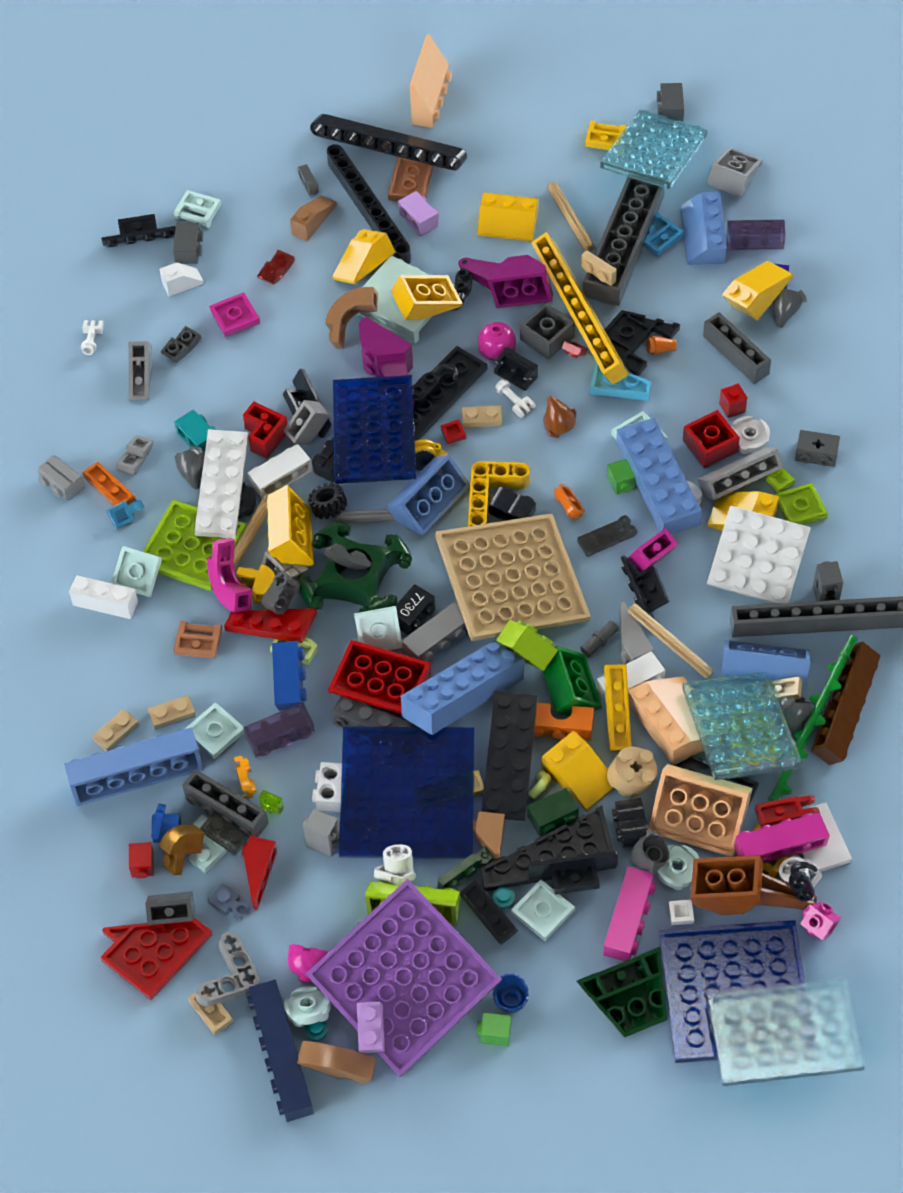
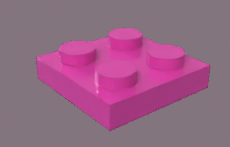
(234, 314)

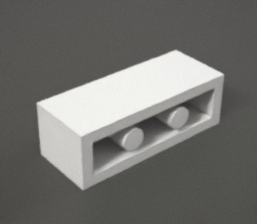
(280, 471)
(103, 597)
(638, 671)

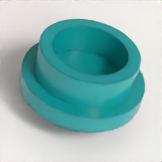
(503, 897)
(317, 1030)

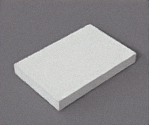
(835, 852)

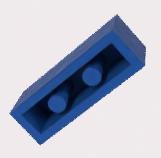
(288, 674)

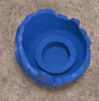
(511, 993)

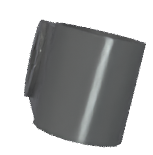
(280, 595)

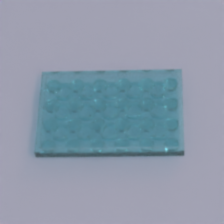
(654, 149)
(741, 726)
(784, 1032)

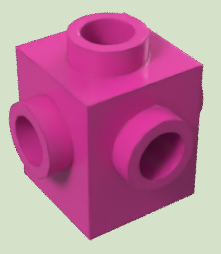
(820, 920)

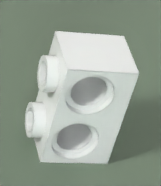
(328, 787)

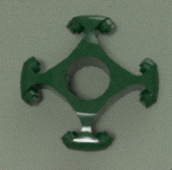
(361, 590)

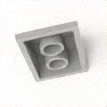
(733, 172)

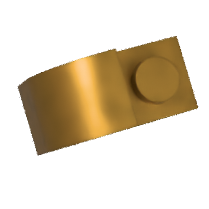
(177, 843)

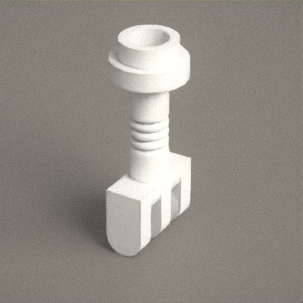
(88, 346)
(521, 405)

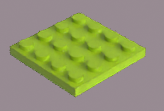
(181, 551)

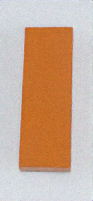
(107, 484)

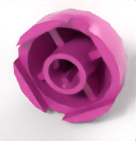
(494, 339)
(302, 959)

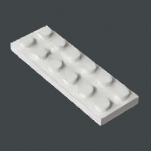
(221, 484)

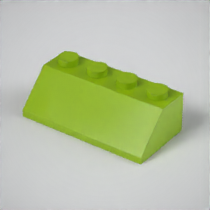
(444, 900)

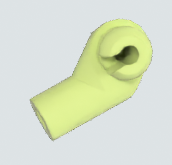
(543, 781)

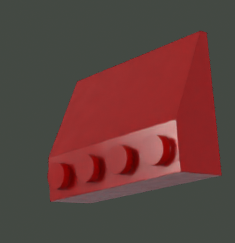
(377, 675)

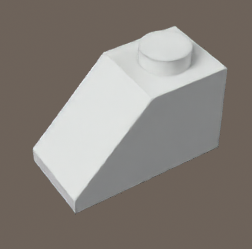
(179, 278)

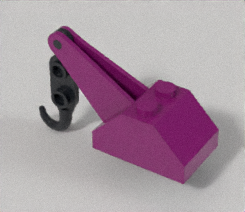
(512, 282)
(390, 355)

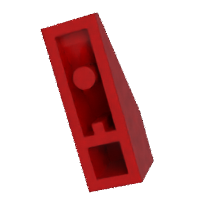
(259, 858)

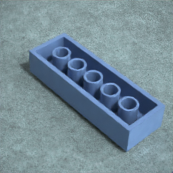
(658, 476)
(462, 687)
(133, 766)

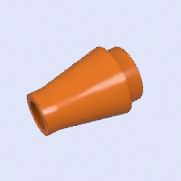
(660, 345)

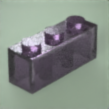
(755, 234)
(279, 730)

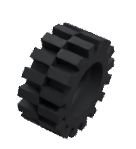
(327, 500)

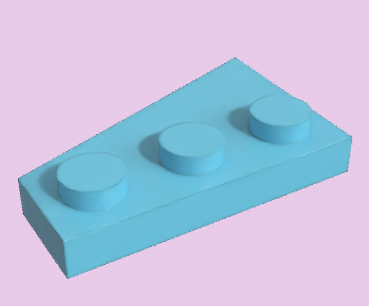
(629, 387)

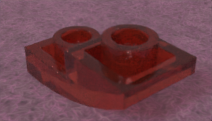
(276, 268)

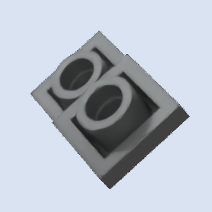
(181, 345)
(354, 560)

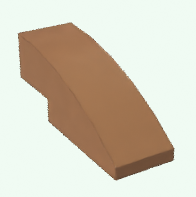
(337, 1061)

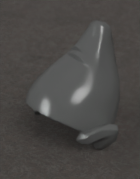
(787, 304)
(191, 465)
(796, 713)
(650, 852)

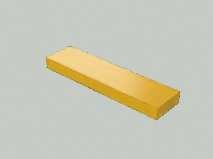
(617, 707)

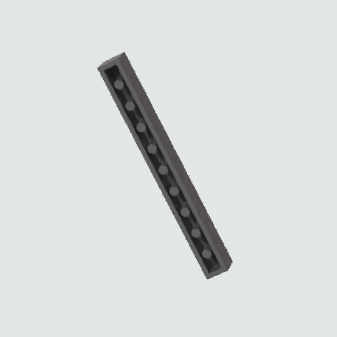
(816, 616)

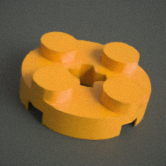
(245, 783)

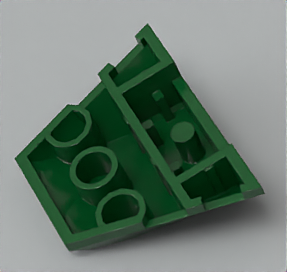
(630, 992)

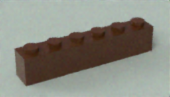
(846, 705)

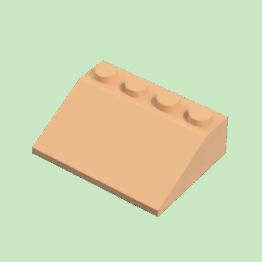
(429, 84)
(666, 717)
(699, 809)

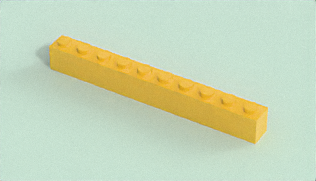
(580, 309)

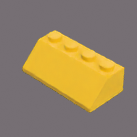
(289, 528)

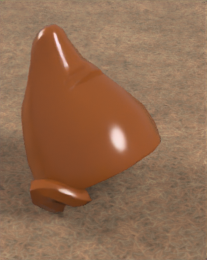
(558, 418)

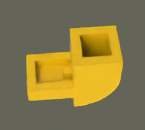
(258, 580)

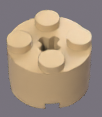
(632, 771)

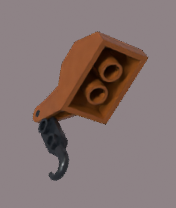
(738, 885)

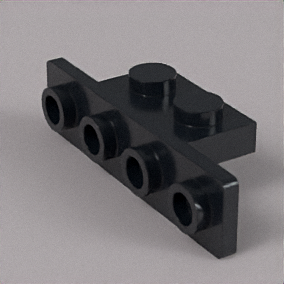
(137, 229)
(303, 391)
(646, 586)
(574, 872)

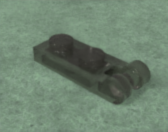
(607, 536)

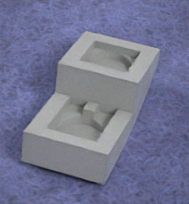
(135, 455)

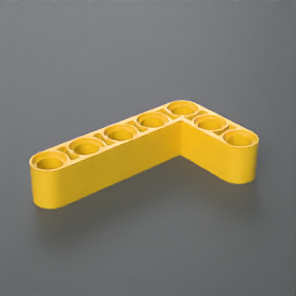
(494, 475)

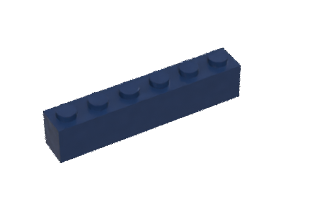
(281, 1051)

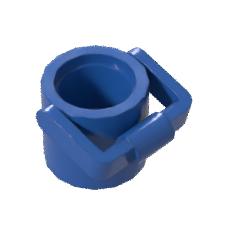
(163, 822)

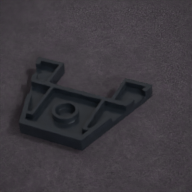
(630, 330)

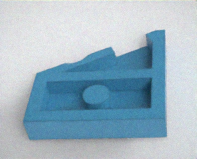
(662, 235)

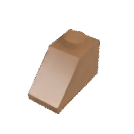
(490, 832)

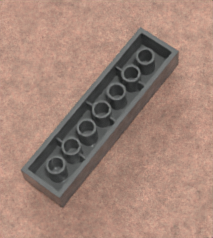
(624, 238)

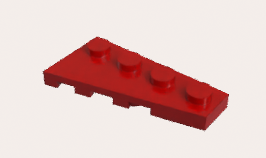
(289, 626)

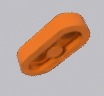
(569, 501)

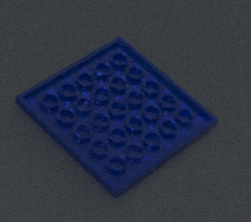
(407, 791)
(721, 961)

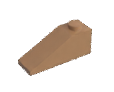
(311, 216)

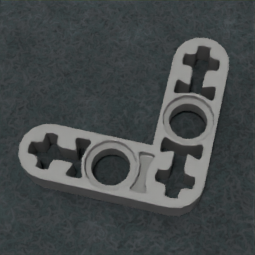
(236, 977)

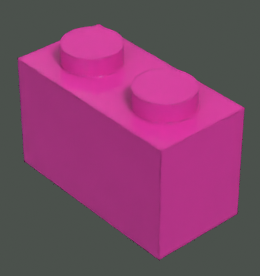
(653, 550)

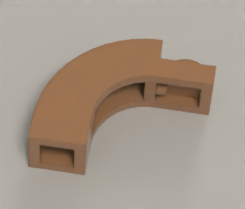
(345, 307)

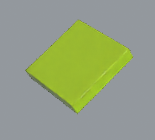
(801, 505)

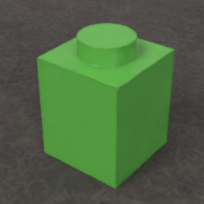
(621, 476)
(494, 1029)

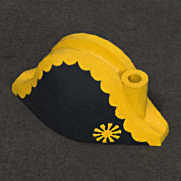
(425, 451)

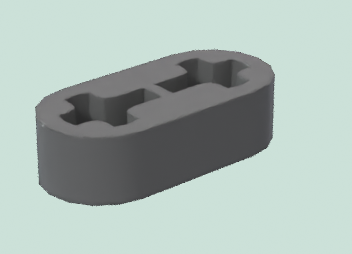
(307, 179)

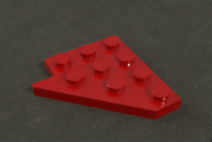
(153, 953)

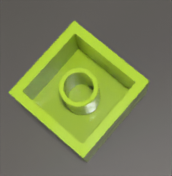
(527, 643)

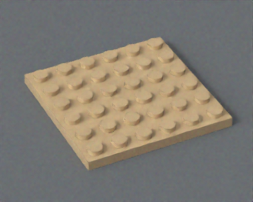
(512, 574)

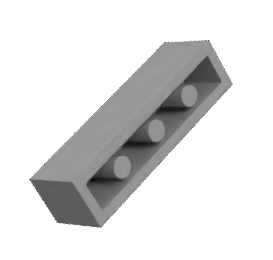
(740, 473)
(436, 634)

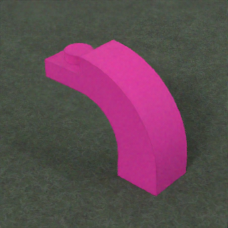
(223, 577)

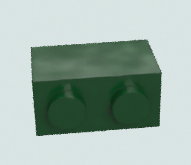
(552, 812)

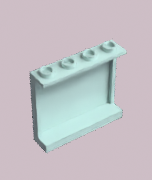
(388, 312)

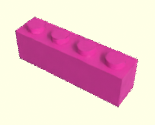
(783, 839)
(628, 914)

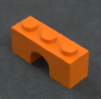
(580, 721)

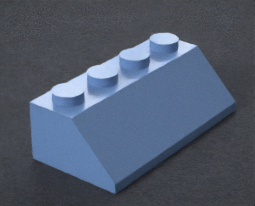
(704, 229)
(429, 495)
(777, 661)

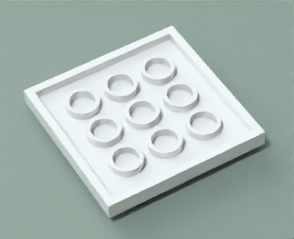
(758, 556)

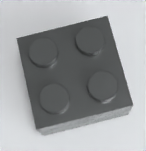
(547, 330)

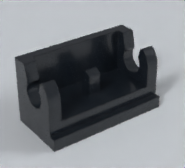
(516, 369)

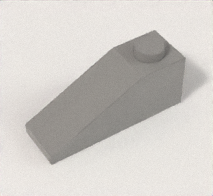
(140, 370)
(633, 640)

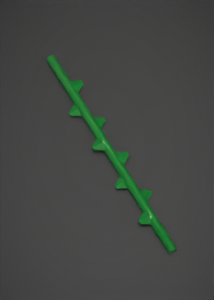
(815, 718)

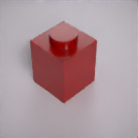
(733, 400)
(141, 860)

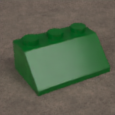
(570, 682)

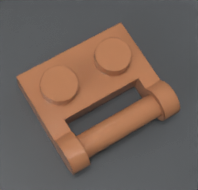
(197, 645)

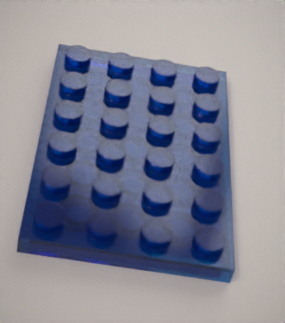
(374, 429)

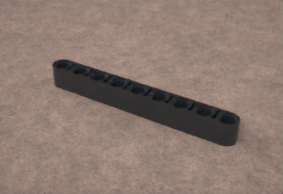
(342, 131)
(366, 200)

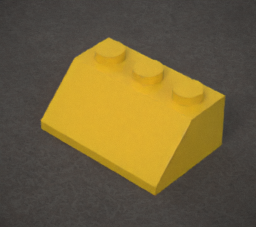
(507, 216)

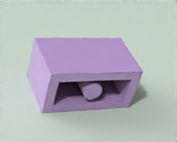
(418, 213)
(370, 1027)

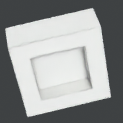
(681, 912)

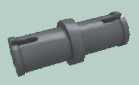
(599, 638)

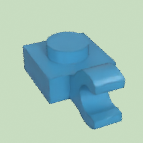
(123, 513)

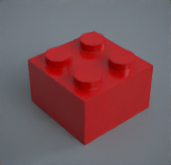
(711, 438)

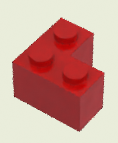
(265, 428)

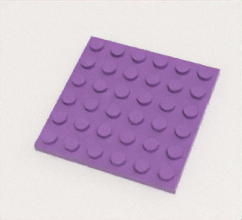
(412, 966)

